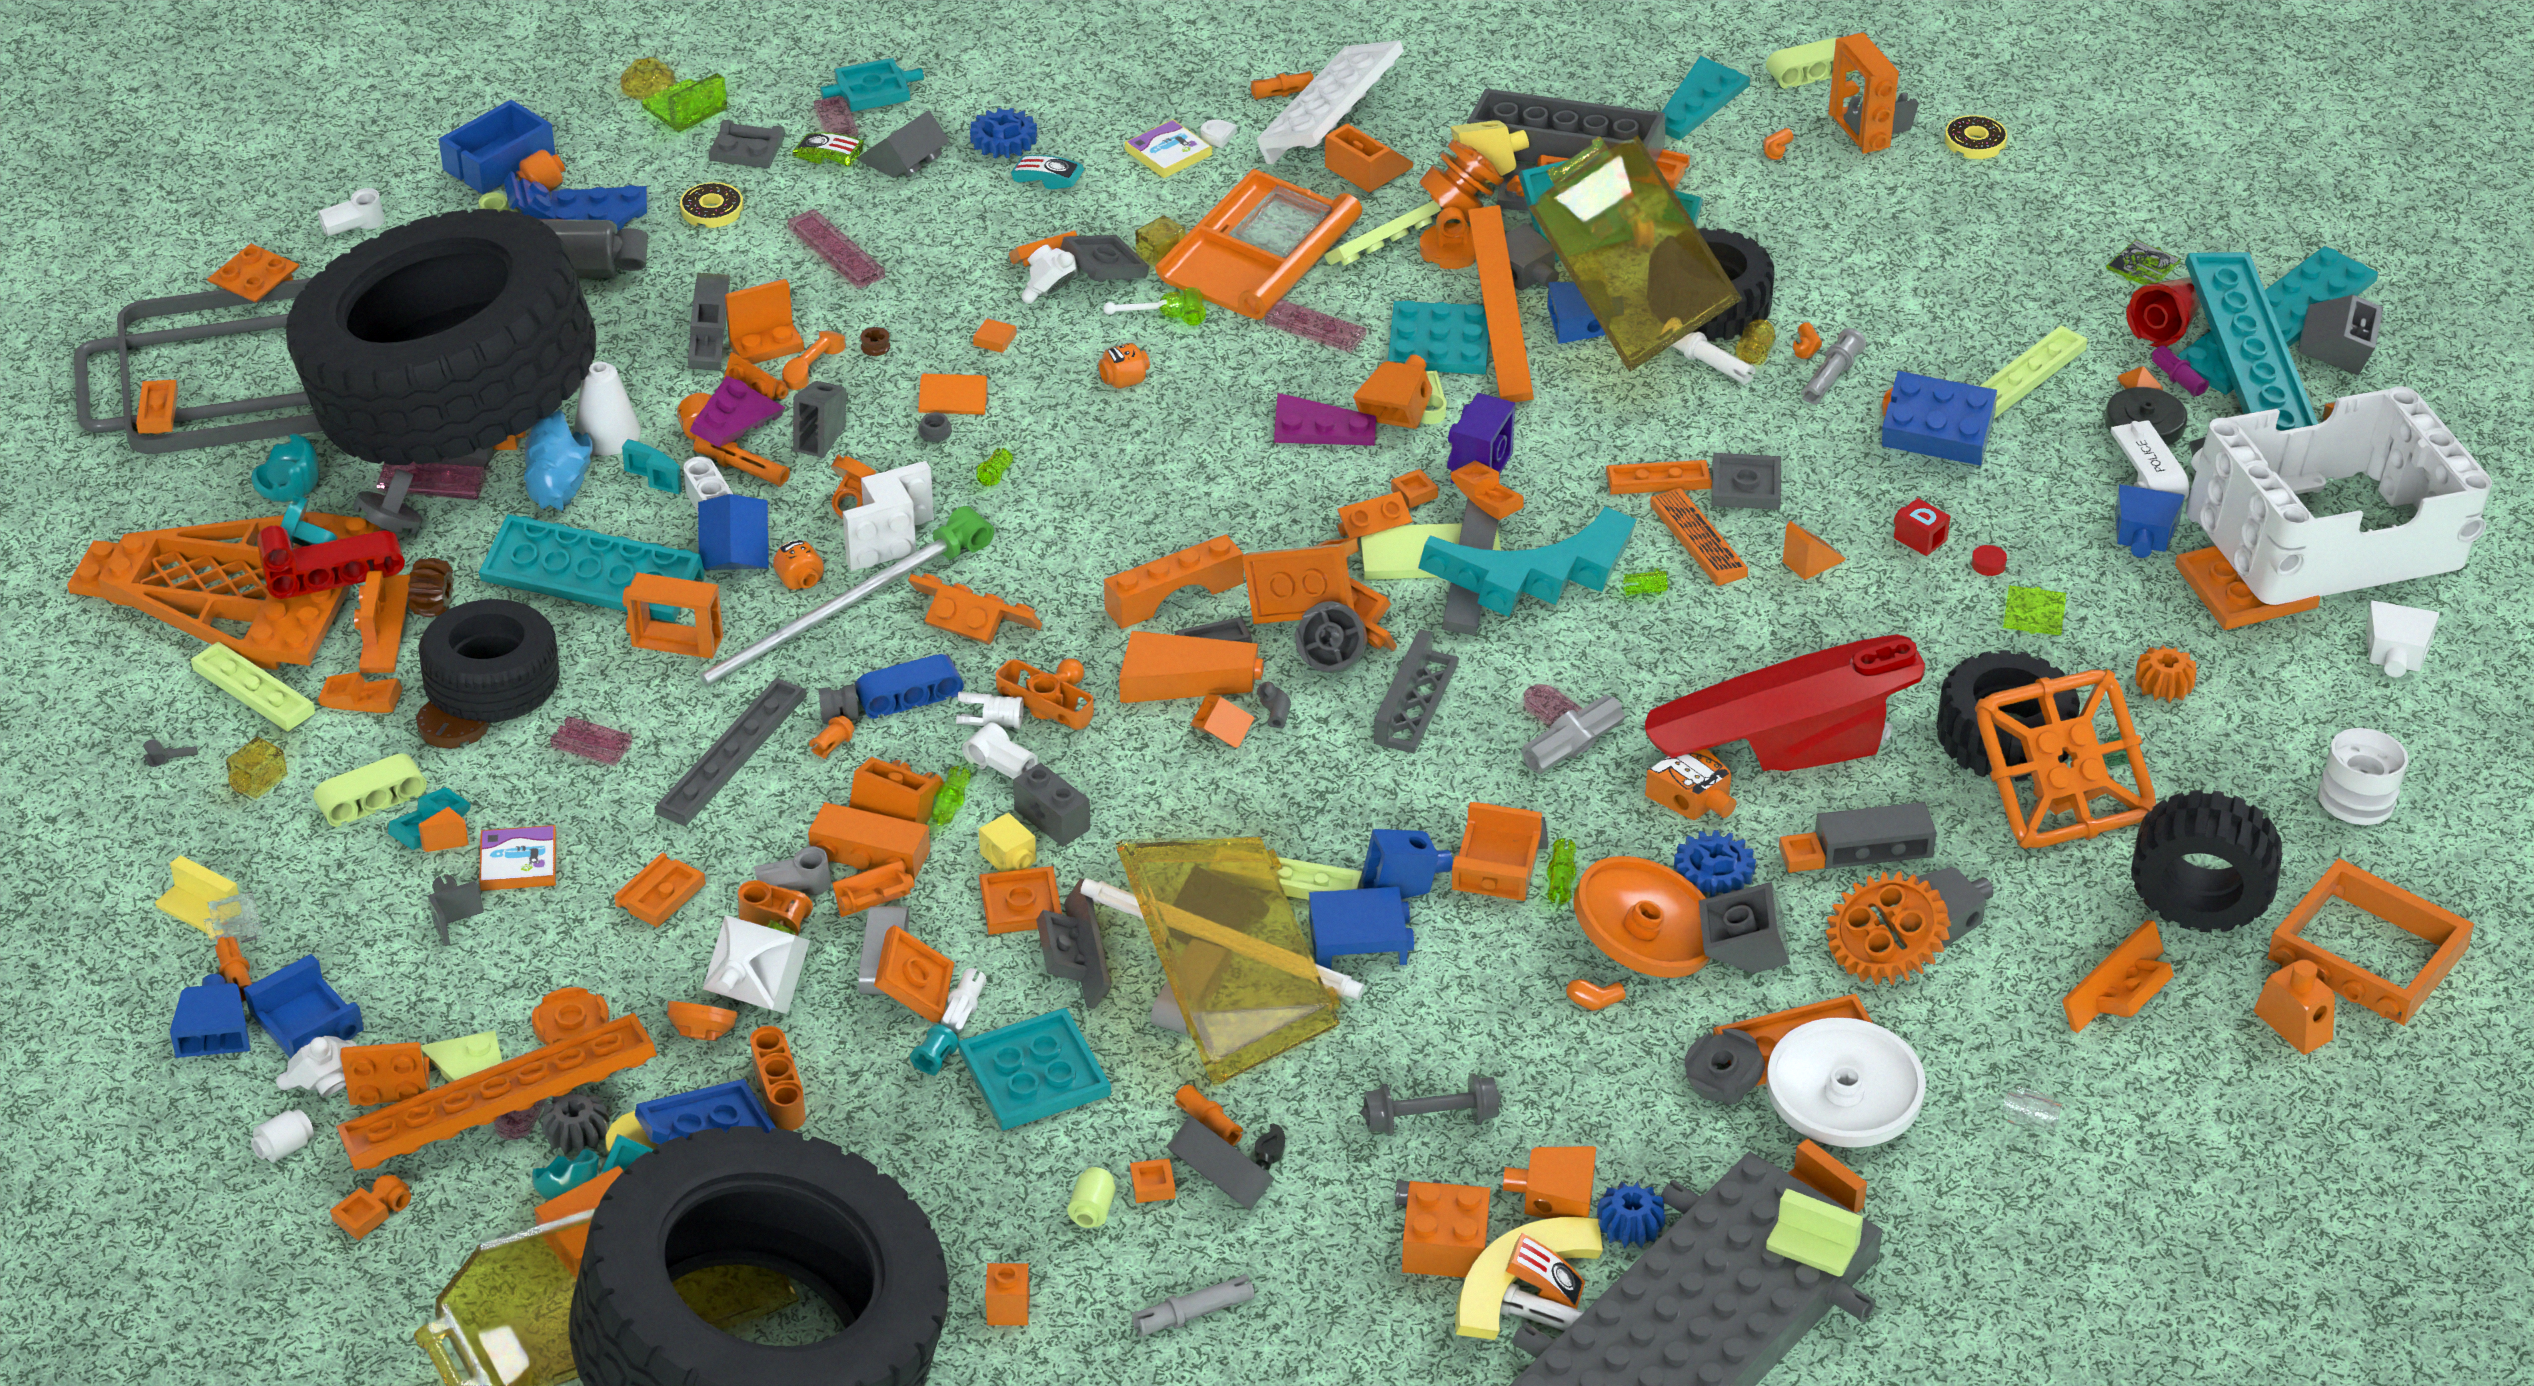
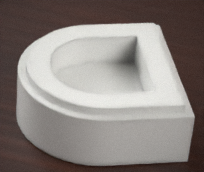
(1217, 132)

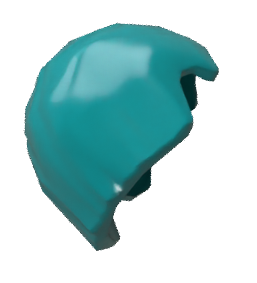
(565, 1174)

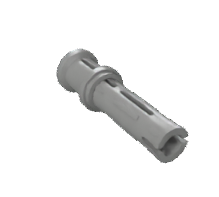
(1838, 359)

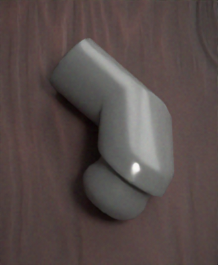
(1276, 702)

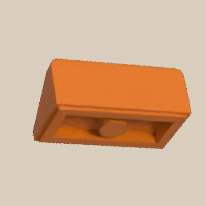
(953, 394)

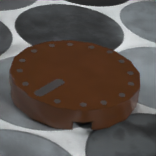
(446, 730)

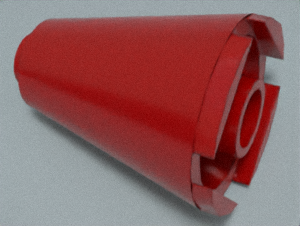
(2163, 311)

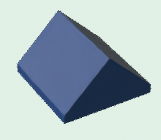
(733, 533)

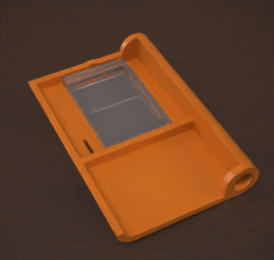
(1258, 243)

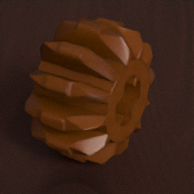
(430, 587)

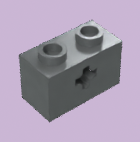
(1051, 804)

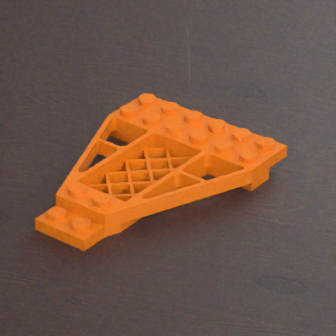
(281, 628)

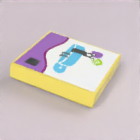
(1168, 148)

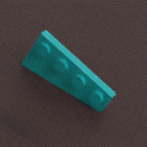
(1701, 95)

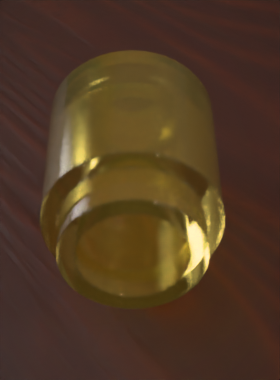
(1756, 342)

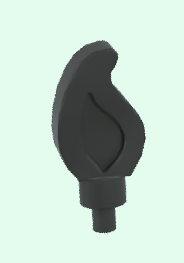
(1270, 1147)

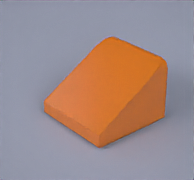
(443, 831)

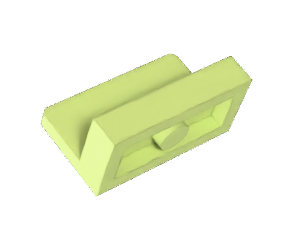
(1815, 1233)

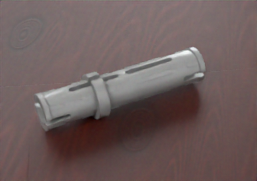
(1179, 1310)

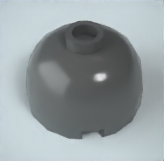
(1331, 637)

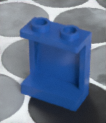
(1359, 923)
(300, 1005)

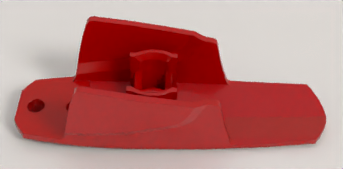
(1798, 710)

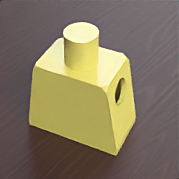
(1493, 142)

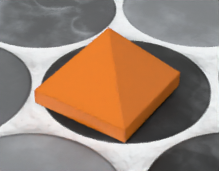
(2139, 378)

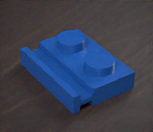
(530, 197)

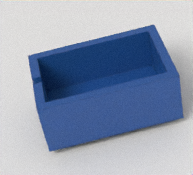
(494, 145)
(1939, 418)

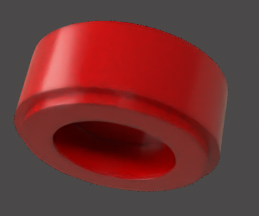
(1989, 560)

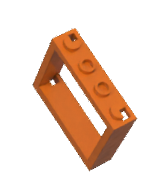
(2391, 904)

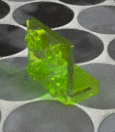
(688, 102)

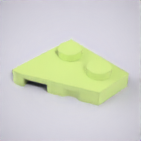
(464, 1055)

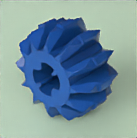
(1631, 1214)

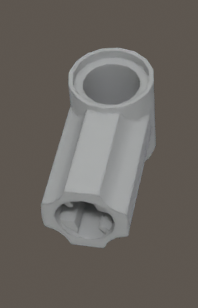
(806, 872)

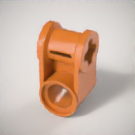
(765, 902)

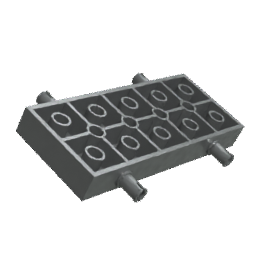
(1705, 1296)

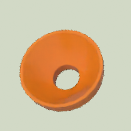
(700, 1020)

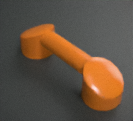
(796, 370)

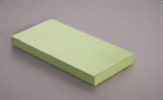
(1398, 550)

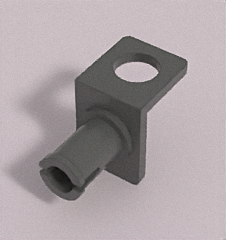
(453, 903)

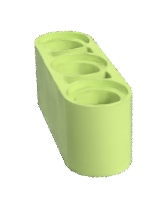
(1803, 63)
(369, 788)

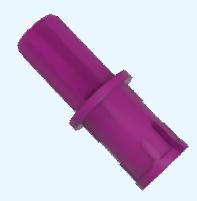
(2179, 371)

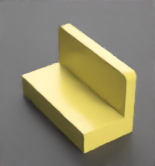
(192, 890)

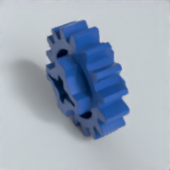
(1003, 133)
(1715, 863)

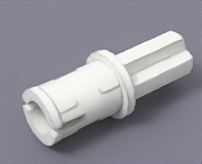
(963, 1000)

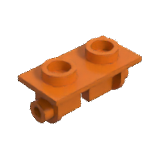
(755, 377)
(1373, 515)
(872, 887)

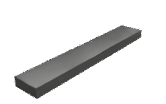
(1462, 609)
(730, 752)

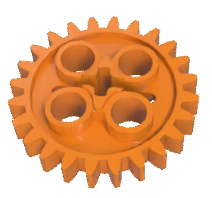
(1915, 909)

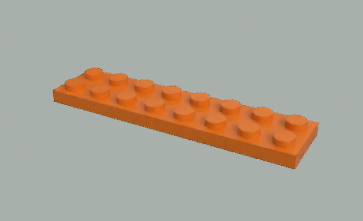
(495, 1091)

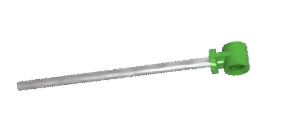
(962, 530)

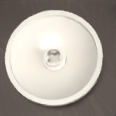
(1845, 1082)

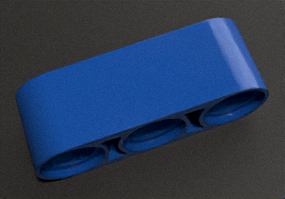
(908, 685)

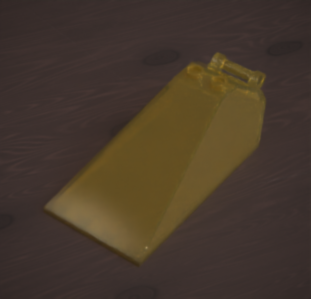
(1632, 249)
(515, 1298)

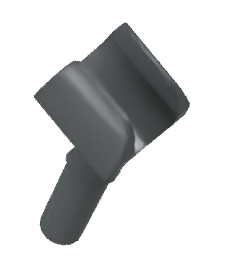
(158, 755)

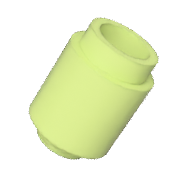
(1092, 1198)

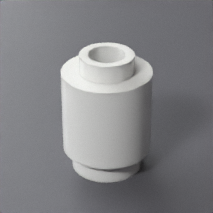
(281, 1135)

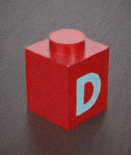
(1921, 526)

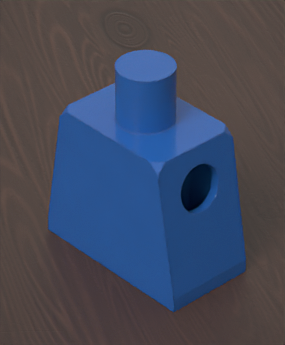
(1570, 313)
(2146, 518)
(1403, 861)
(209, 1020)

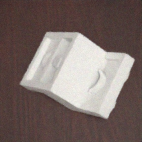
(887, 520)

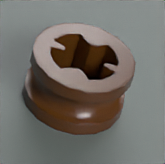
(875, 334)

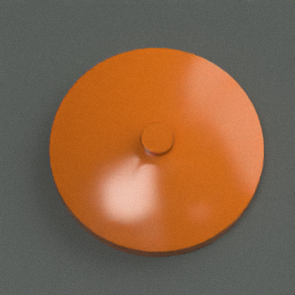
(1642, 916)

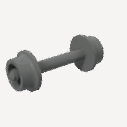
(1481, 1099)

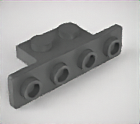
(1074, 946)

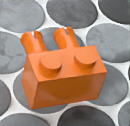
(894, 790)

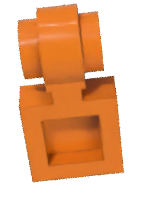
(365, 1211)

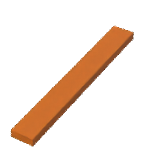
(1500, 304)

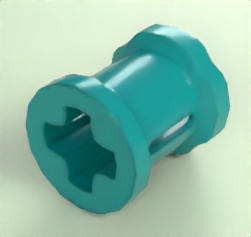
(935, 1048)

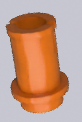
(839, 730)

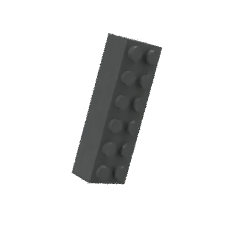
(1568, 126)

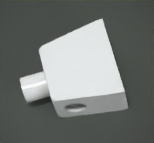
(2399, 636)

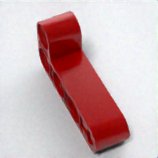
(326, 564)

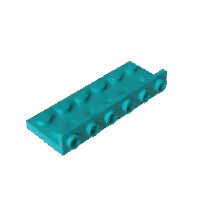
(581, 563)

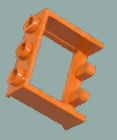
(1880, 90)

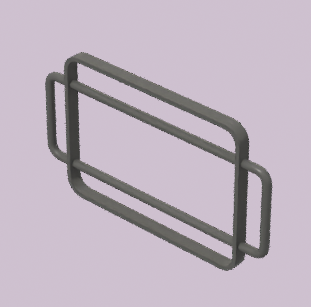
(202, 437)

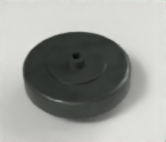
(2145, 403)

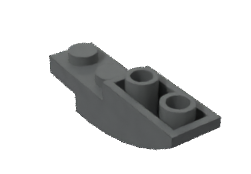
(708, 321)

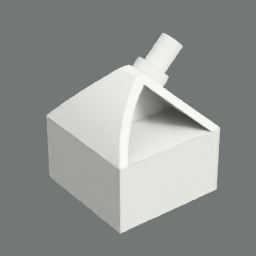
(756, 964)

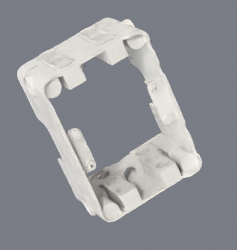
(2282, 552)

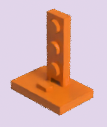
(1293, 580)

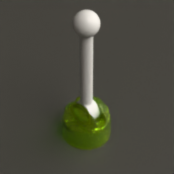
(1169, 305)

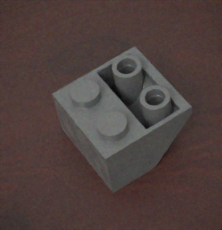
(2341, 332)

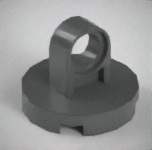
(388, 510)

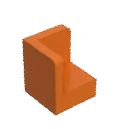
(1222, 720)

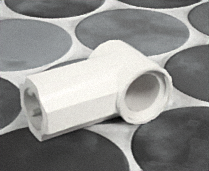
(361, 211)
(993, 748)

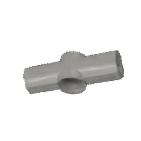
(1573, 734)

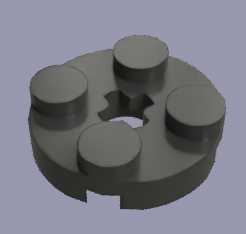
(1726, 1084)

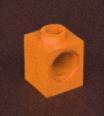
(1007, 1293)

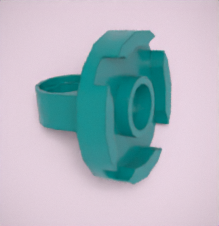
(300, 531)

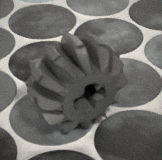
(575, 1121)

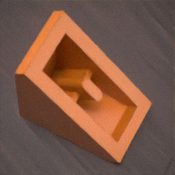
(1807, 552)

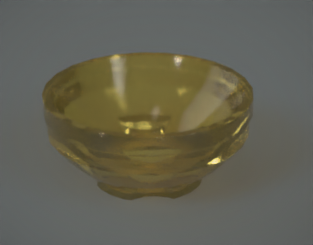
(646, 78)

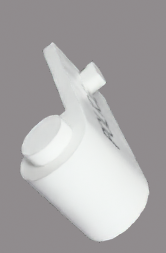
(2151, 458)

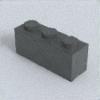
(1876, 835)

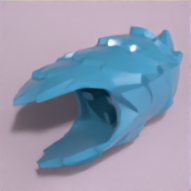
(555, 461)

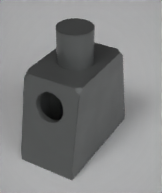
(1530, 258)
(820, 408)
(1962, 898)

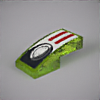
(833, 146)

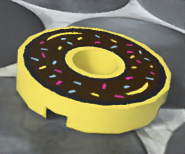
(1992, 135)
(695, 199)

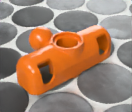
(1049, 694)

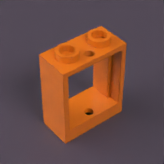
(669, 637)

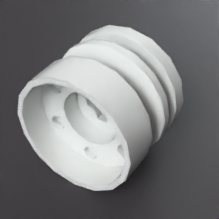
(2363, 776)

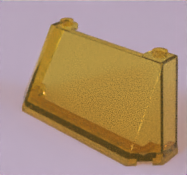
(1229, 948)

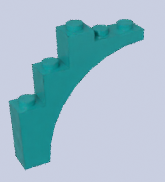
(1541, 572)

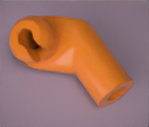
(1774, 144)
(1592, 996)

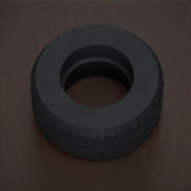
(489, 660)

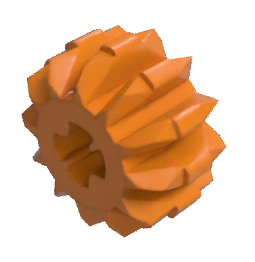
(2165, 673)

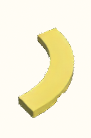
(1487, 1280)

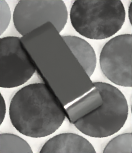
(1220, 1162)

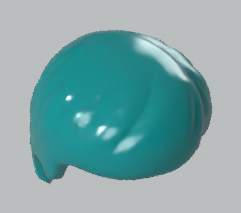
(288, 471)

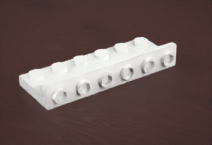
(1328, 98)

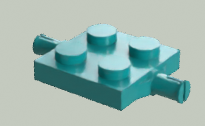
(872, 84)

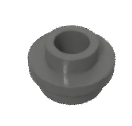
(934, 427)

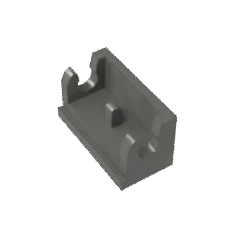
(1903, 114)

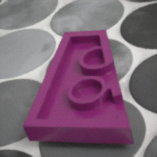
(733, 411)
(1320, 423)

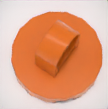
(1448, 243)
(851, 472)

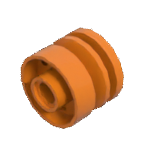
(1462, 178)

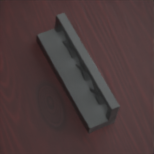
(1404, 688)

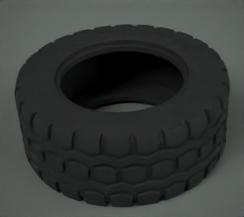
(441, 336)
(767, 1207)

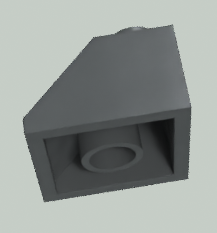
(907, 147)
(1745, 929)

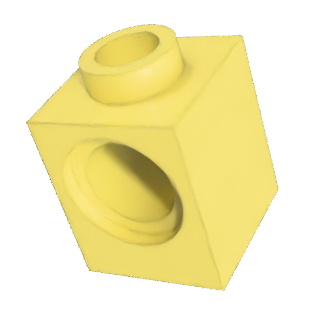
(1007, 844)

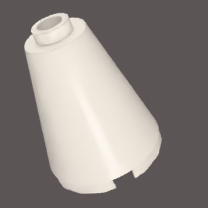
(605, 411)

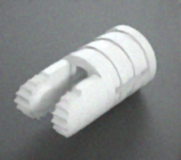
(998, 710)

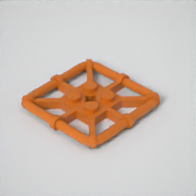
(2055, 779)

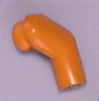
(1810, 341)

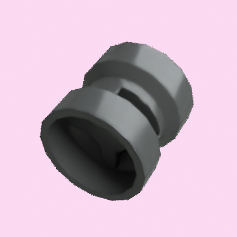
(838, 703)

